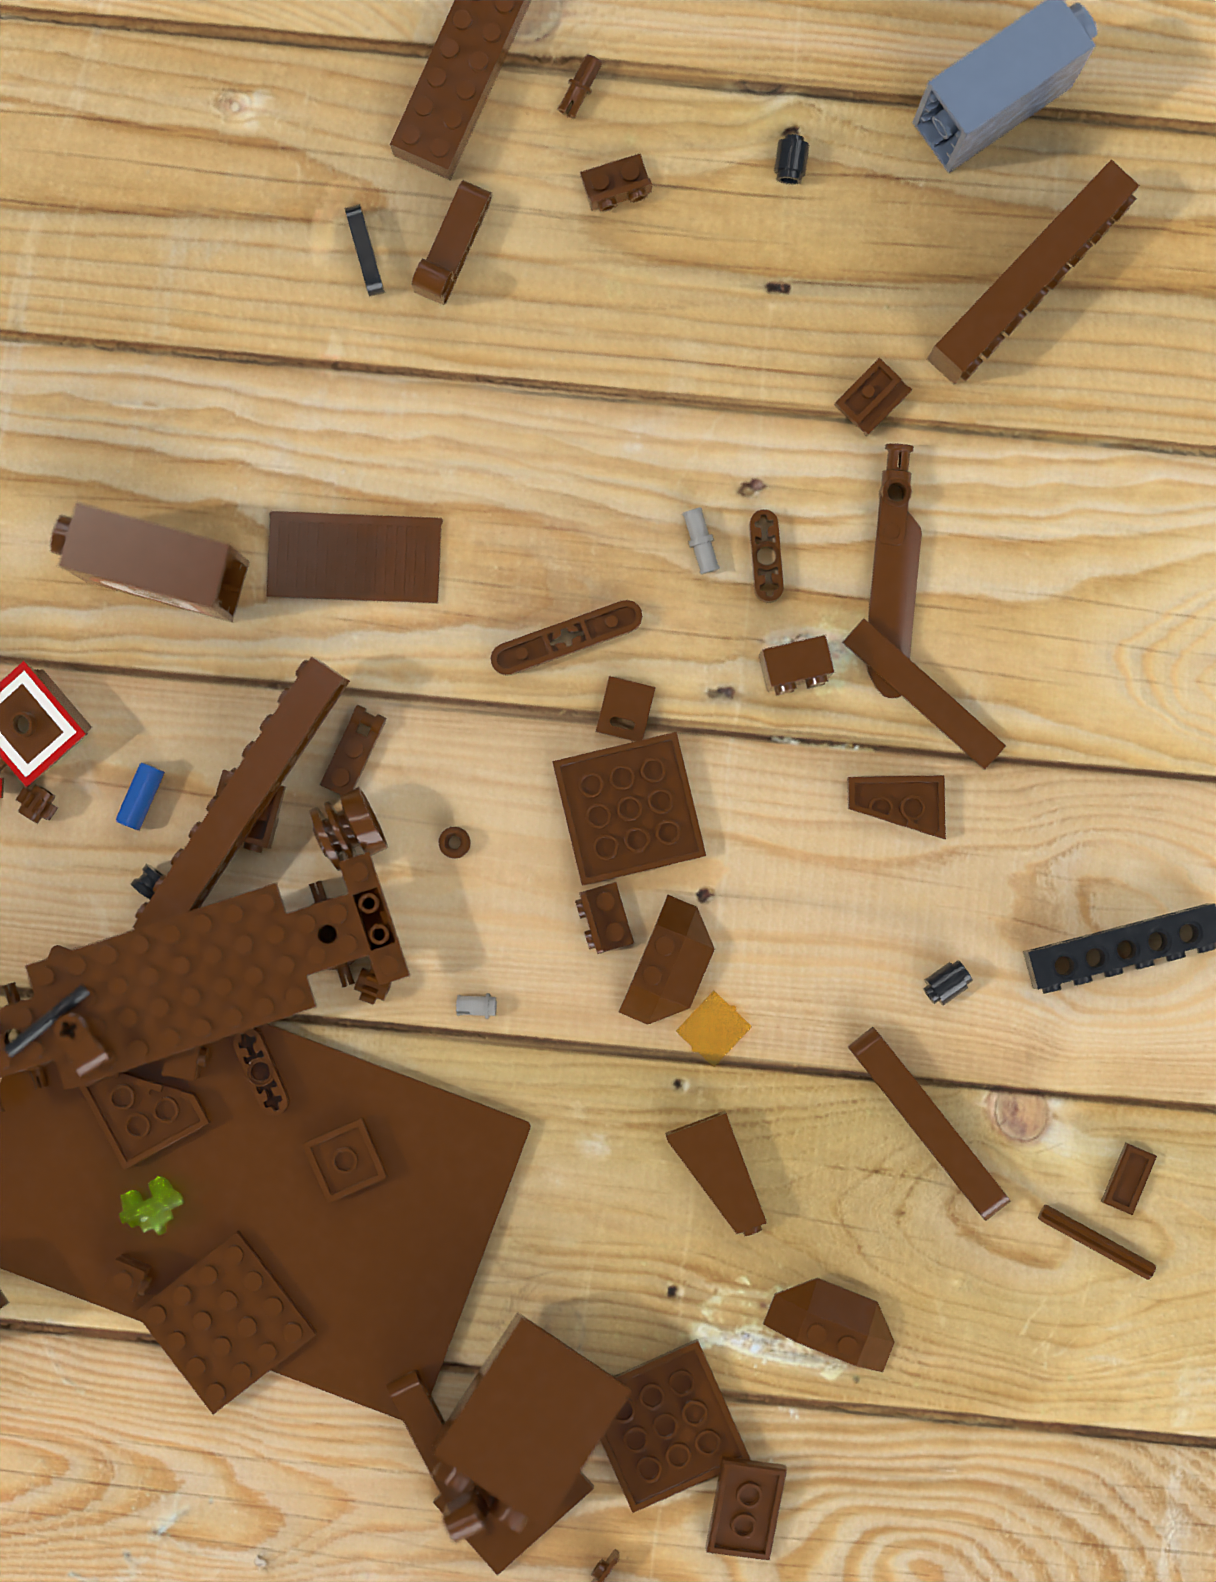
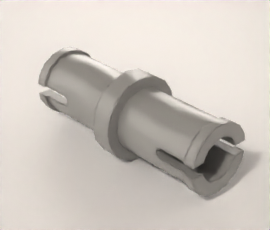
(701, 540)

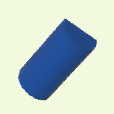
(139, 796)

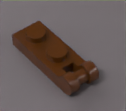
(352, 752)

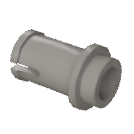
(476, 1005)

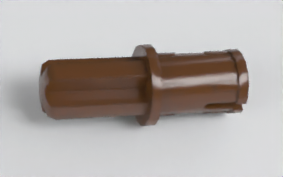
(580, 85)

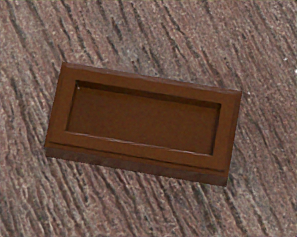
(1128, 1178)

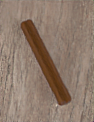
(1097, 1242)

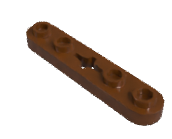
(596, 626)

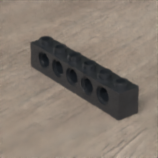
(1042, 959)

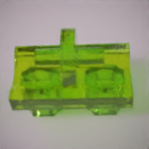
(153, 1211)

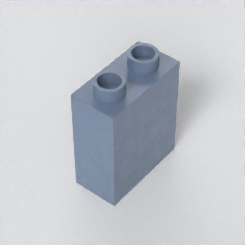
(1005, 81)

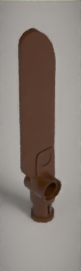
(894, 561)

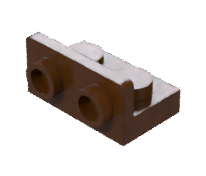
(616, 183)
(605, 918)

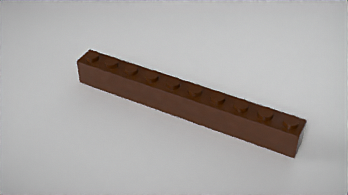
(246, 793)

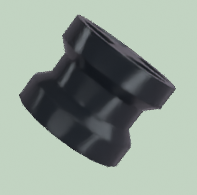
(146, 881)

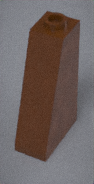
(718, 1166)

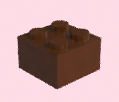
(796, 664)

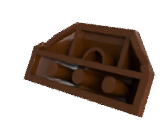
(670, 964)
(832, 1323)

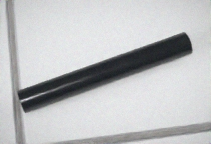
(47, 1020)

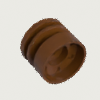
(348, 828)

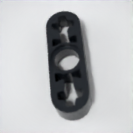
(364, 250)

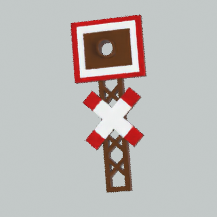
(52, 720)

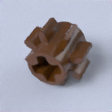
(36, 803)
(369, 987)

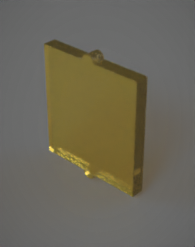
(713, 1028)

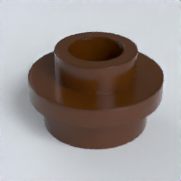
(444, 845)

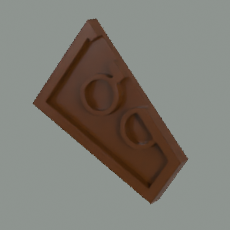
(901, 800)

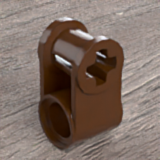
(86, 1049)

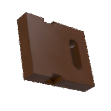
(628, 702)

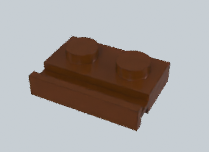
(873, 397)

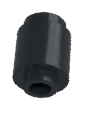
(791, 159)
(947, 983)

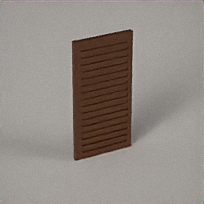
(354, 557)

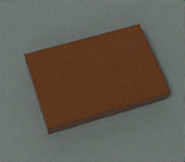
(745, 1508)

